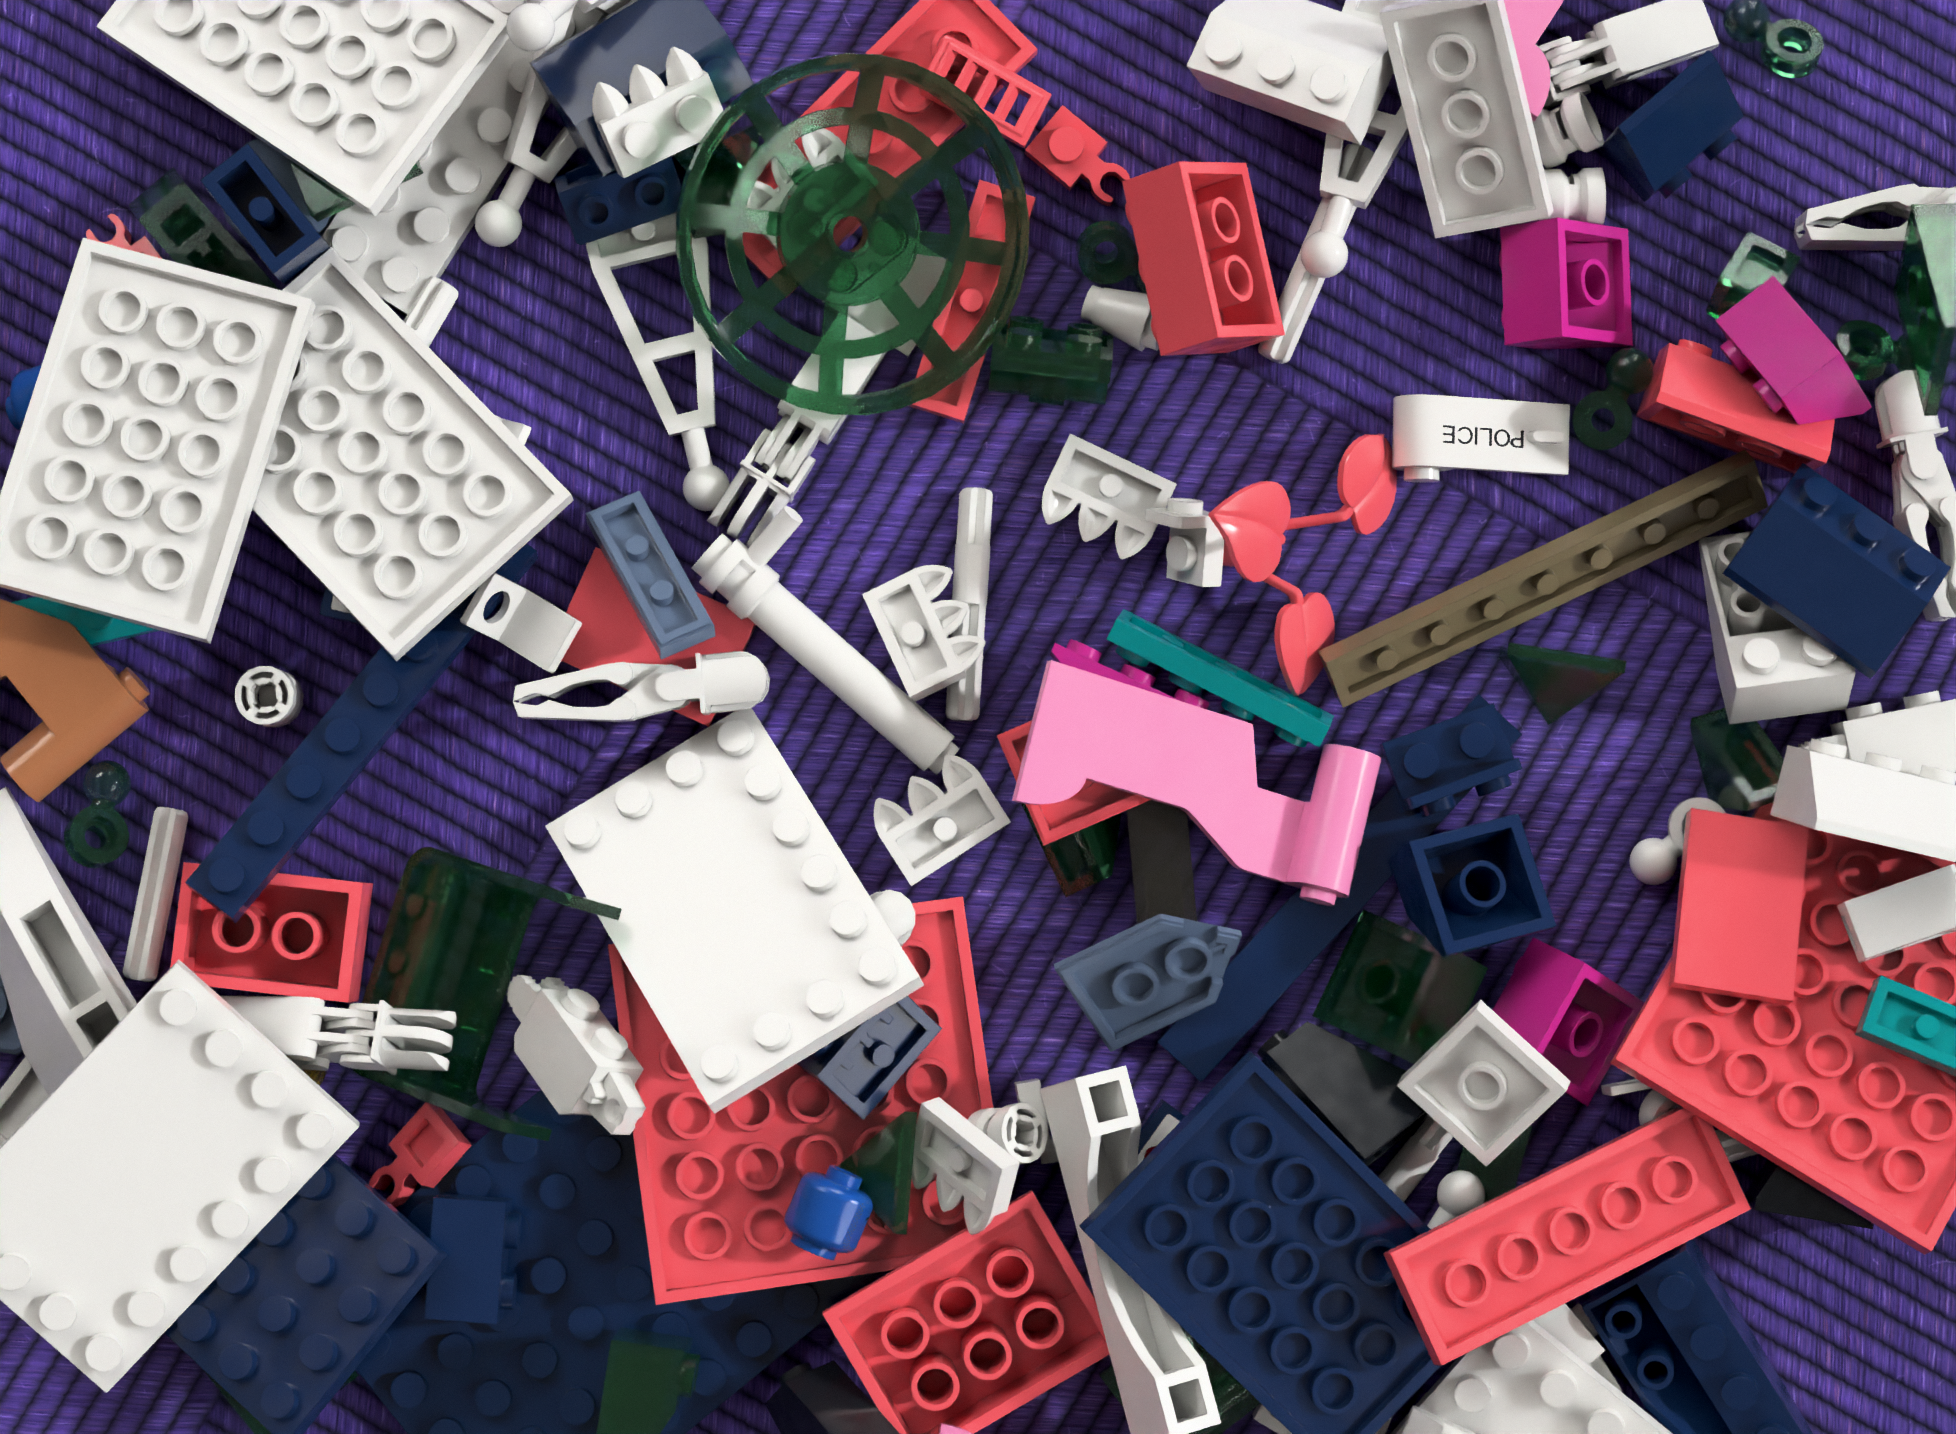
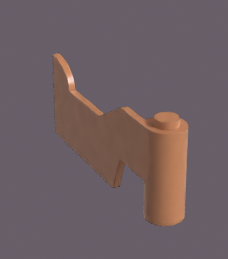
(72, 692)

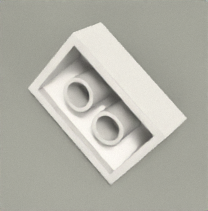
(1296, 63)
(1868, 799)

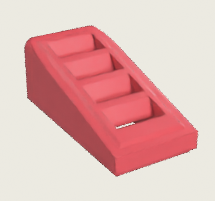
(974, 61)

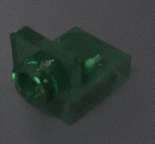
(1749, 268)

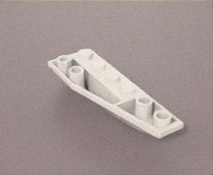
(51, 961)

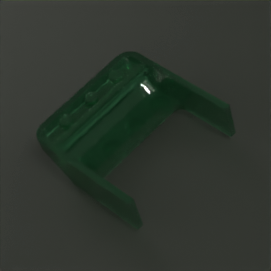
(455, 951)

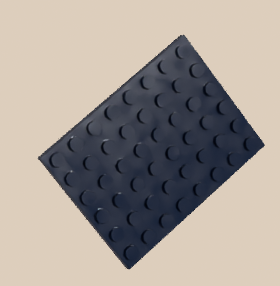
(577, 1284)

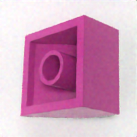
(1565, 285)
(1790, 357)
(1568, 1014)

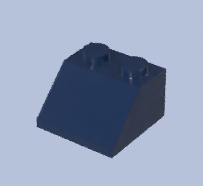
(1674, 129)
(1472, 886)

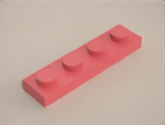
(969, 304)

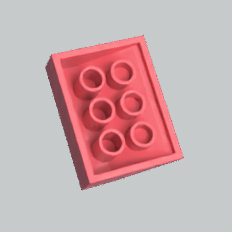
(972, 1325)

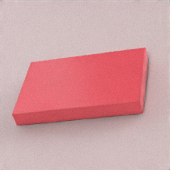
(615, 634)
(1739, 906)

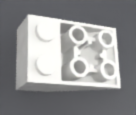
(1760, 657)

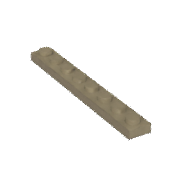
(1544, 578)

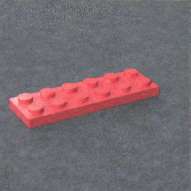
(914, 40)
(1565, 1233)

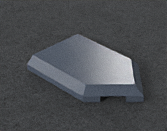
(1149, 976)

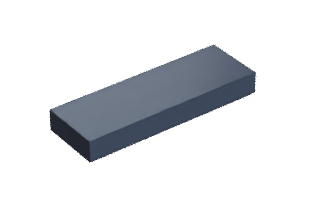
(650, 575)

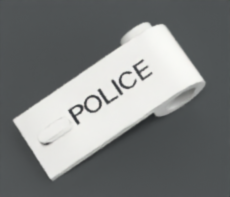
(1478, 434)

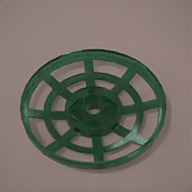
(887, 243)

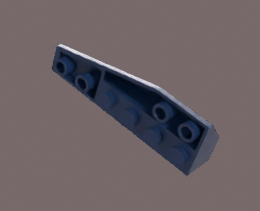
(1691, 1349)

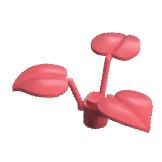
(1253, 538)

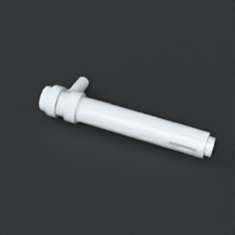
(756, 594)

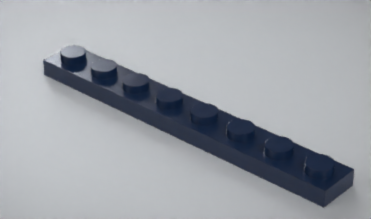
(333, 758)

